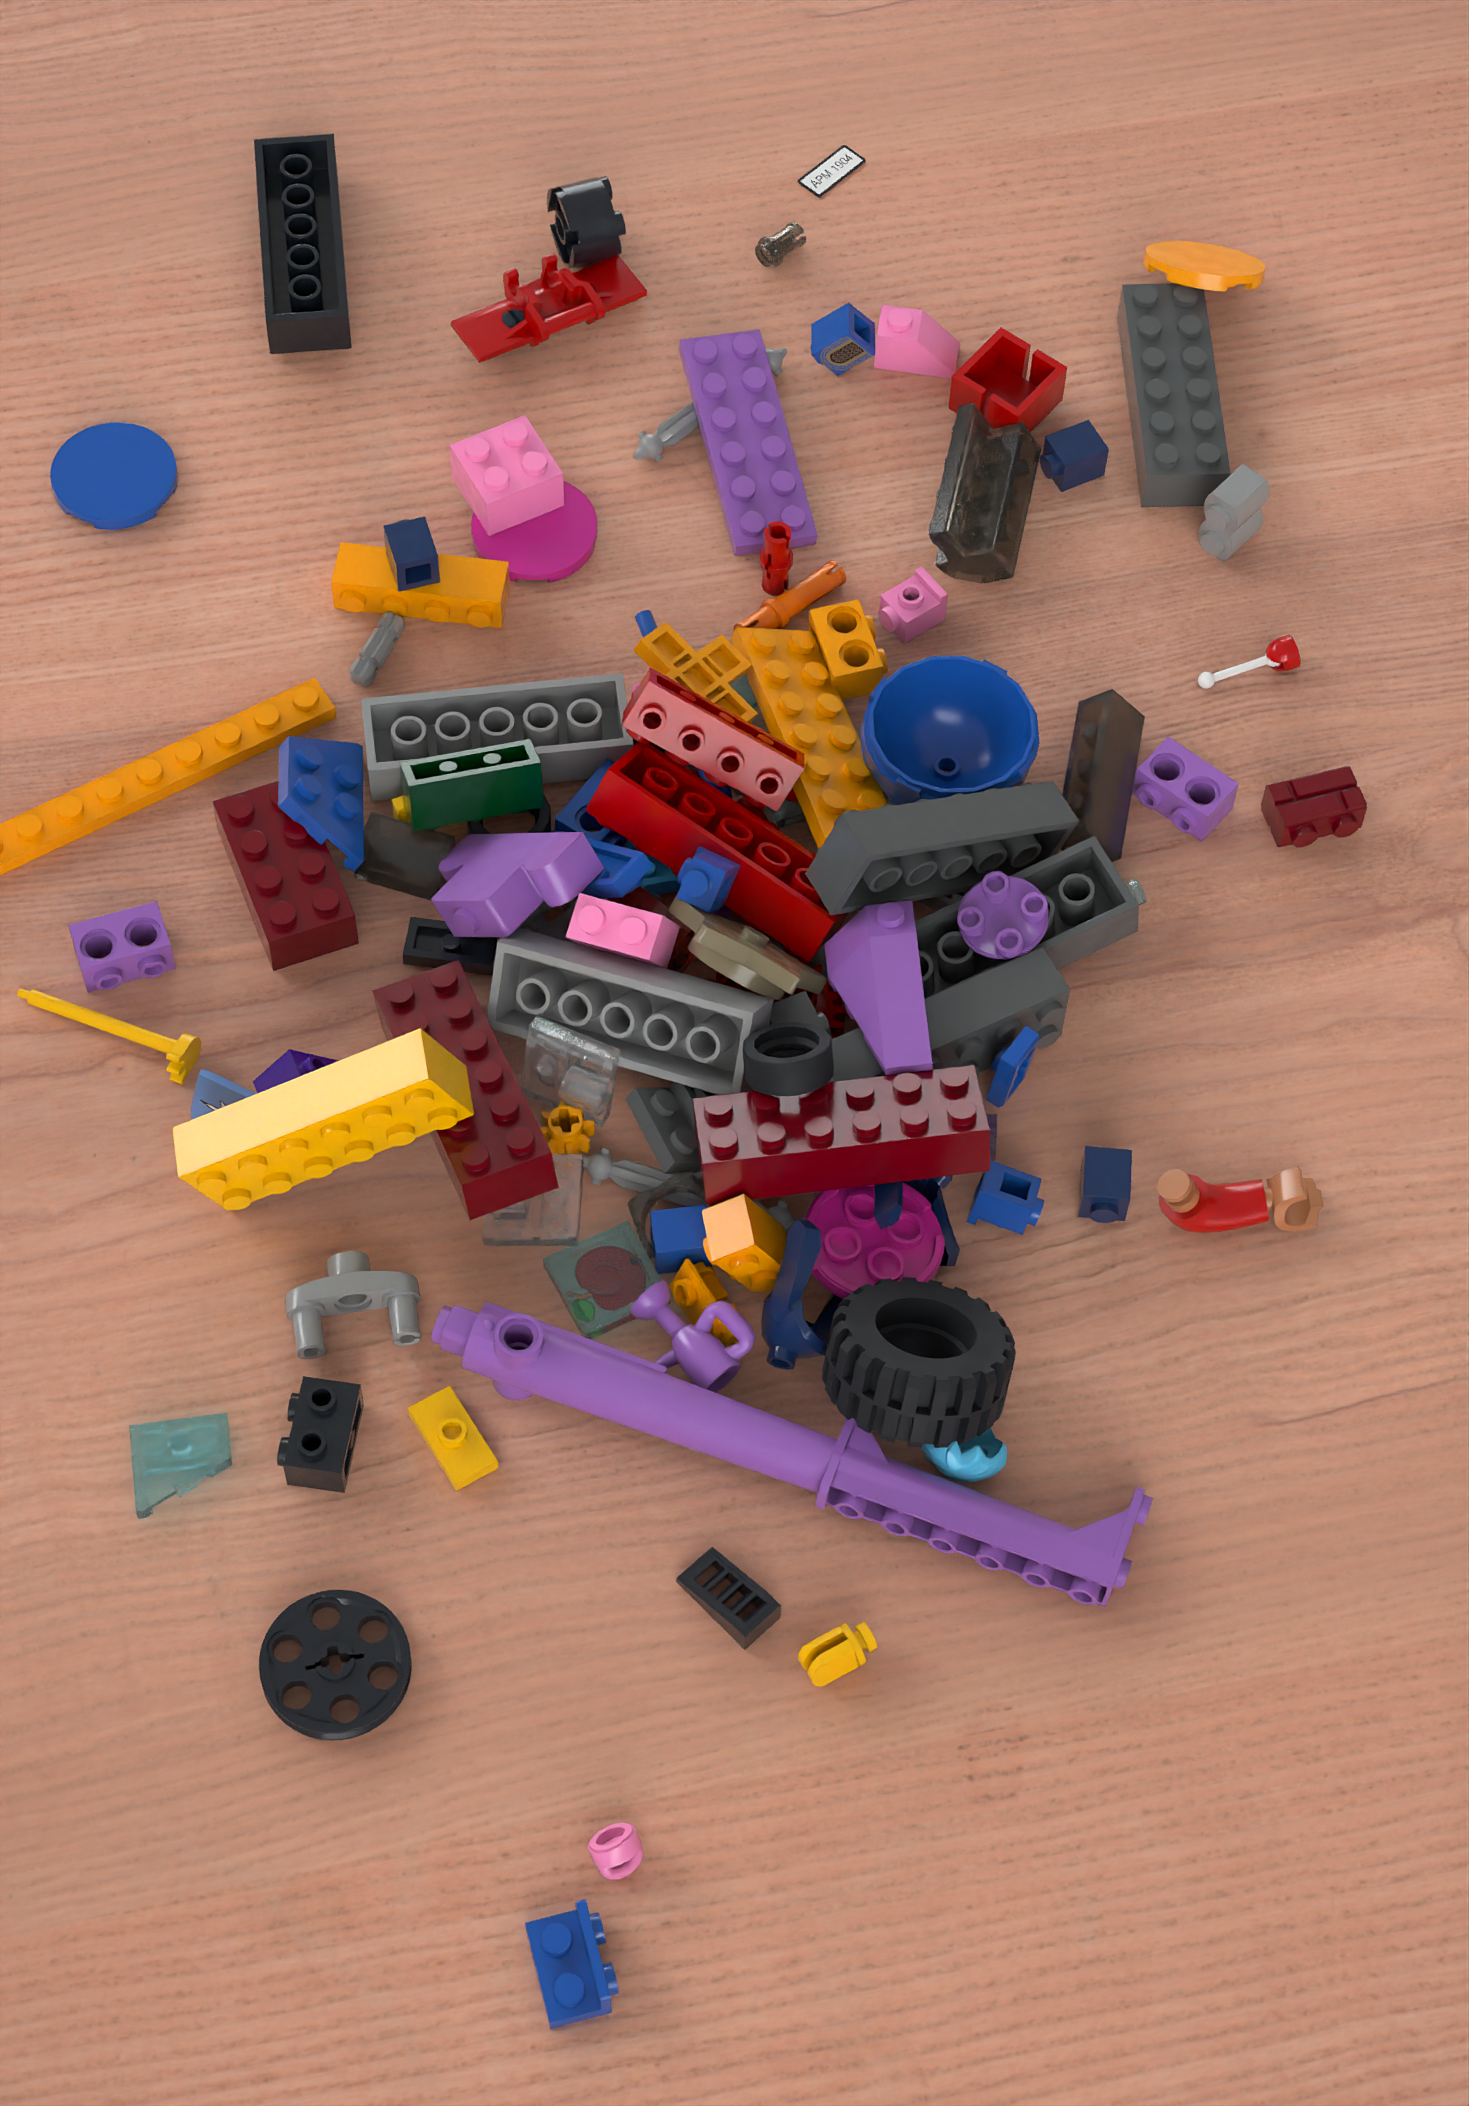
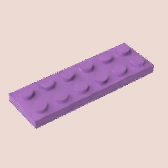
(746, 439)

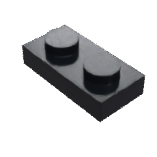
(433, 945)

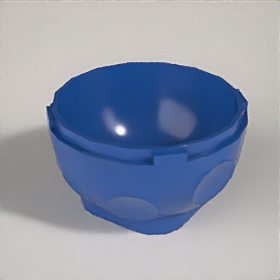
(950, 718)

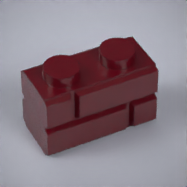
(1314, 807)

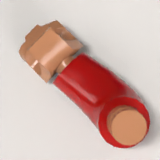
(1231, 1206)

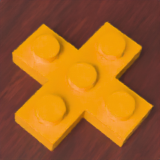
(703, 672)

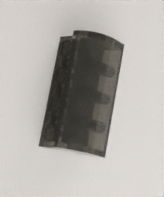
(983, 498)

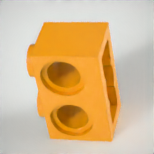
(848, 641)

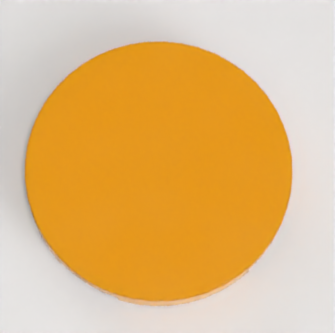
(1204, 265)

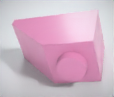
(914, 343)

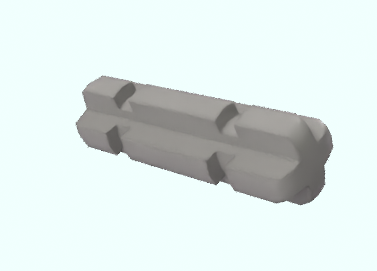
(377, 649)

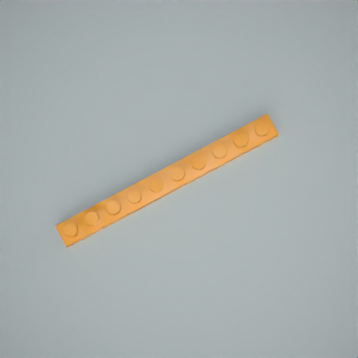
(162, 773)

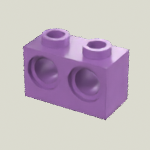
(1189, 782)
(119, 938)

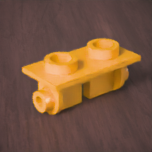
(694, 1290)

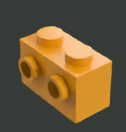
(744, 1242)

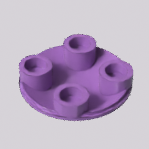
(1003, 916)

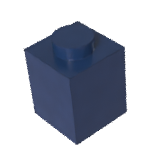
(1074, 456)
(411, 553)
(1105, 1184)

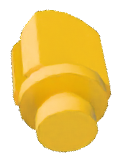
(836, 1653)

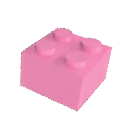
(507, 475)

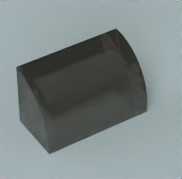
(403, 857)

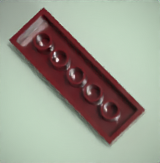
(842, 1135)
(500, 1150)

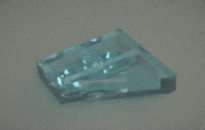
(176, 1456)

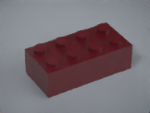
(284, 879)

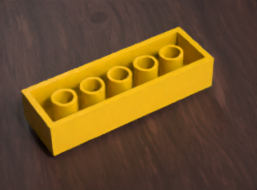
(323, 1121)

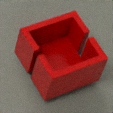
(998, 384)

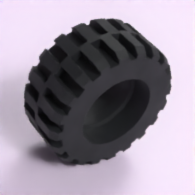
(918, 1362)

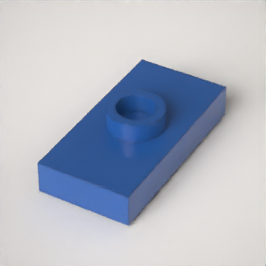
(1011, 1066)

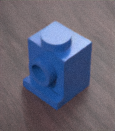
(706, 880)
(1006, 1198)

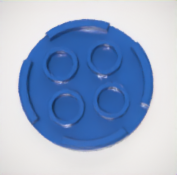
(114, 475)

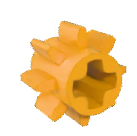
(567, 1119)

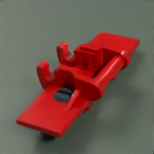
(547, 305)

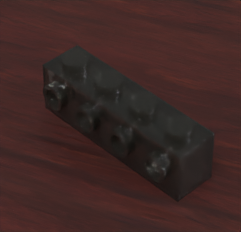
(1102, 770)

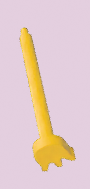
(181, 1052)

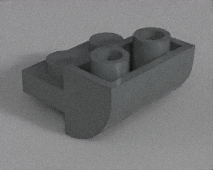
(669, 1124)

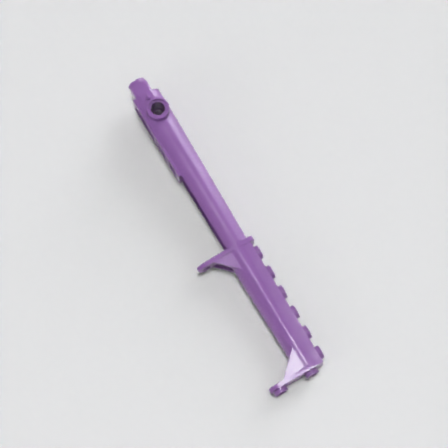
(845, 1472)

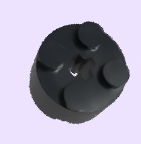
(585, 221)

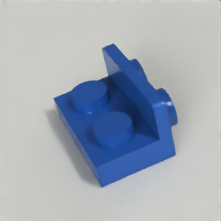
(570, 1966)

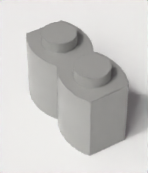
(1233, 513)

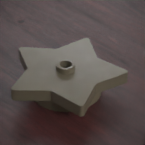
(745, 954)

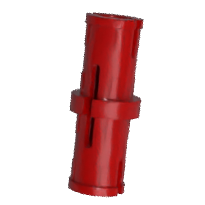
(776, 558)

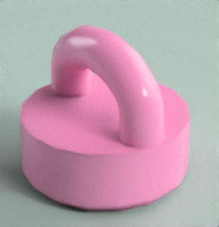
(616, 1846)

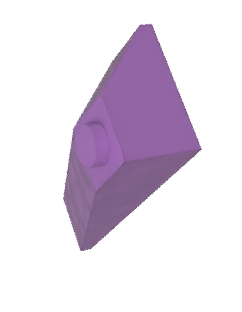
(880, 980)

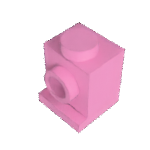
(913, 606)

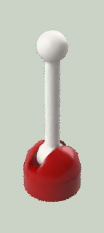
(1280, 655)

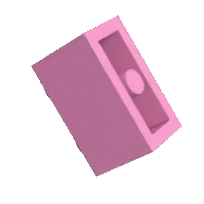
(623, 930)

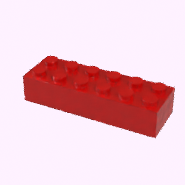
(674, 812)

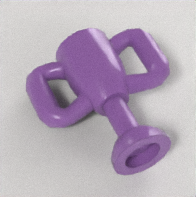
(694, 1348)

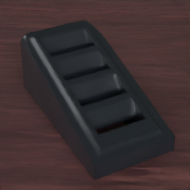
(745, 1631)

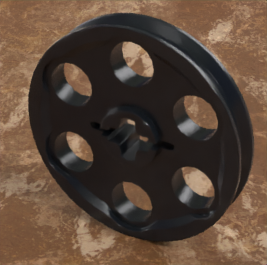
(329, 1688)

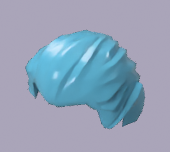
(971, 1460)

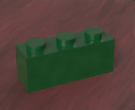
(472, 785)

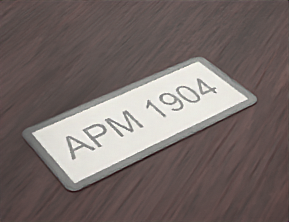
(831, 171)

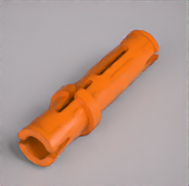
(778, 611)

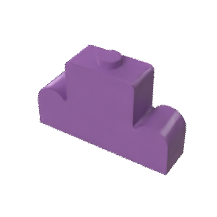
(505, 877)

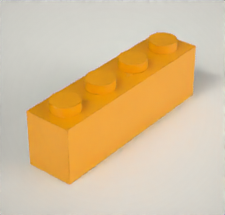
(468, 590)

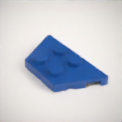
(324, 792)

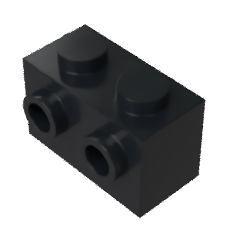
(322, 1434)

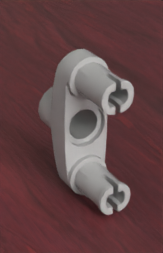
(352, 1289)

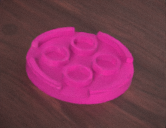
(544, 546)
(861, 1252)

